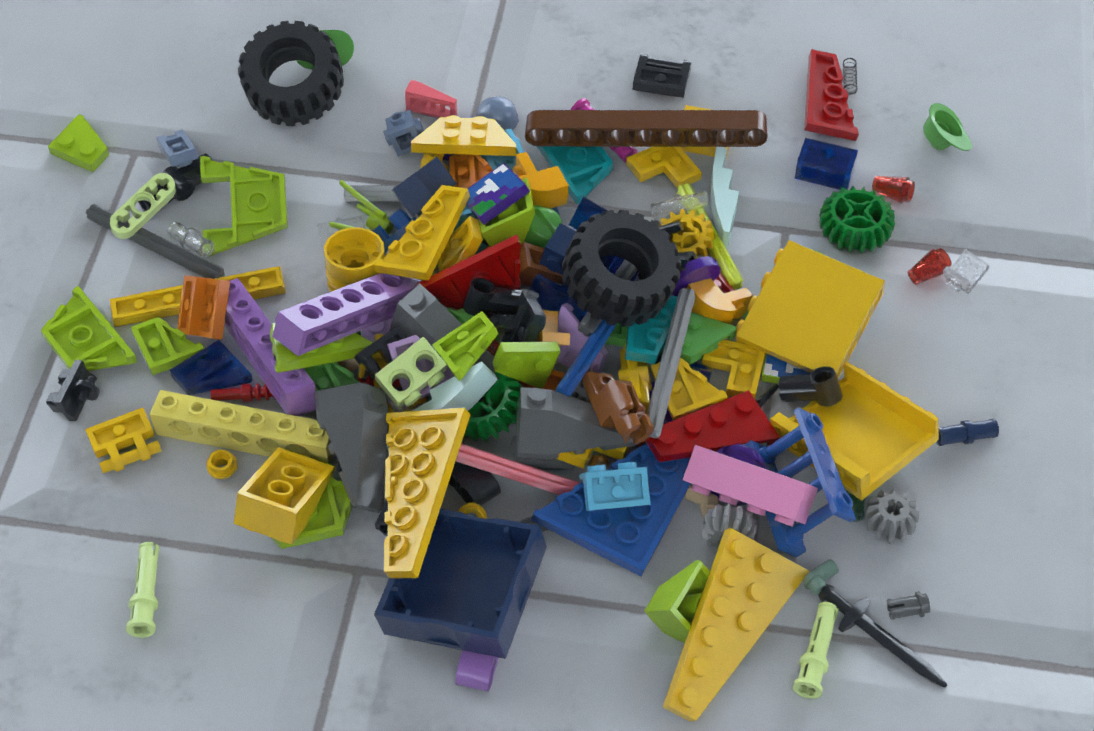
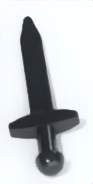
(856, 615)

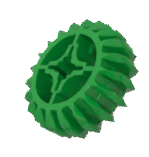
(856, 227)
(499, 413)

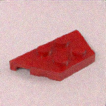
(497, 264)

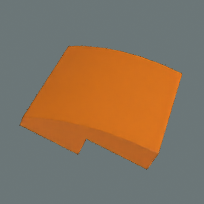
(203, 307)

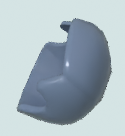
(499, 109)

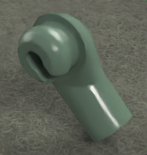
(816, 577)

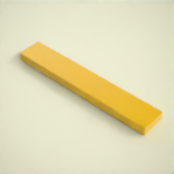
(167, 301)

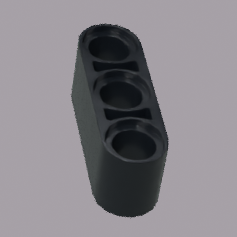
(473, 483)

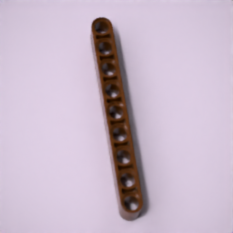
(646, 128)

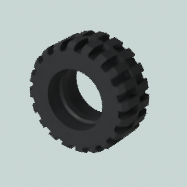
(286, 44)
(638, 243)

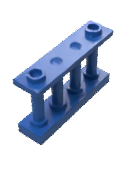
(839, 502)

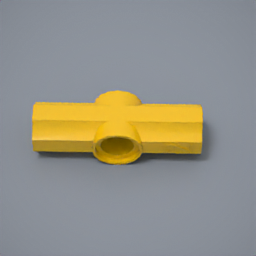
(639, 375)

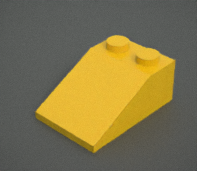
(282, 495)

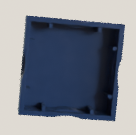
(468, 585)

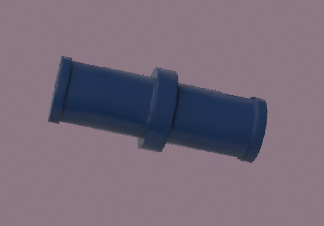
(968, 432)

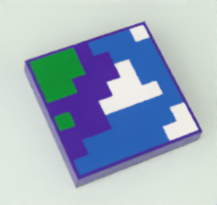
(495, 193)

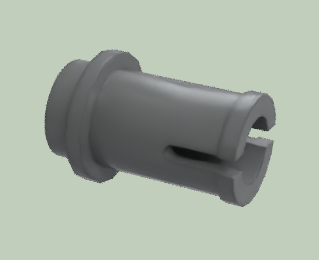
(909, 606)

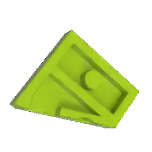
(79, 145)
(466, 344)
(163, 345)
(527, 361)

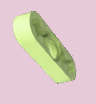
(123, 214)

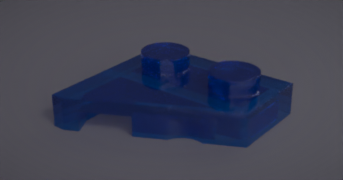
(210, 370)

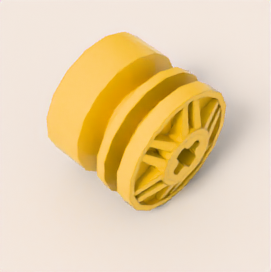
(351, 256)

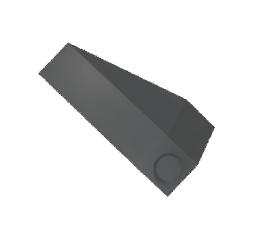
(426, 317)
(559, 424)
(357, 432)

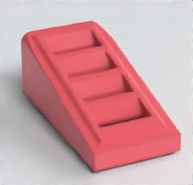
(425, 101)

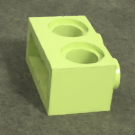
(405, 367)

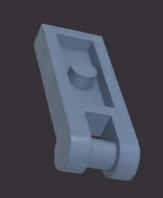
(177, 148)

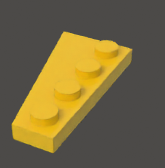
(425, 237)

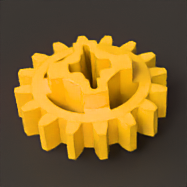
(690, 238)

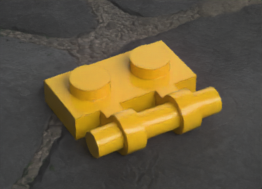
(120, 433)

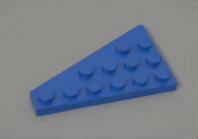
(621, 534)

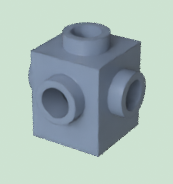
(402, 130)

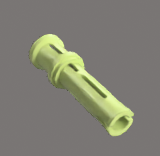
(143, 601)
(814, 661)

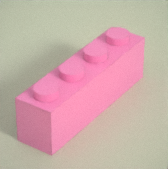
(750, 484)

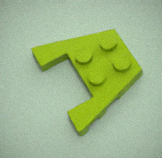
(256, 203)

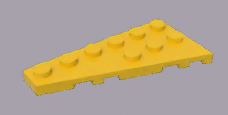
(416, 478)
(736, 607)

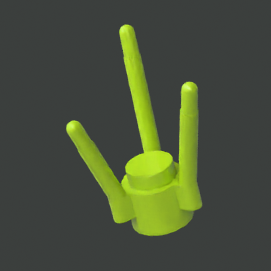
(376, 216)

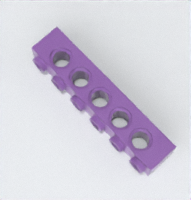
(341, 312)
(251, 331)

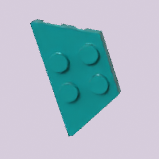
(581, 166)

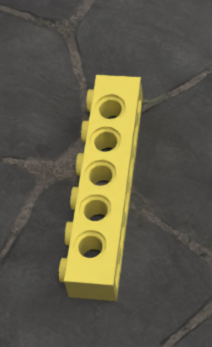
(237, 426)

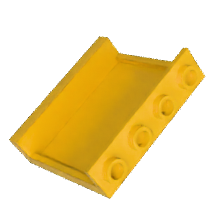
(810, 309)
(868, 431)

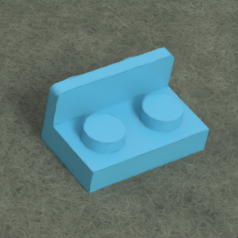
(615, 488)

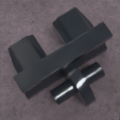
(76, 388)

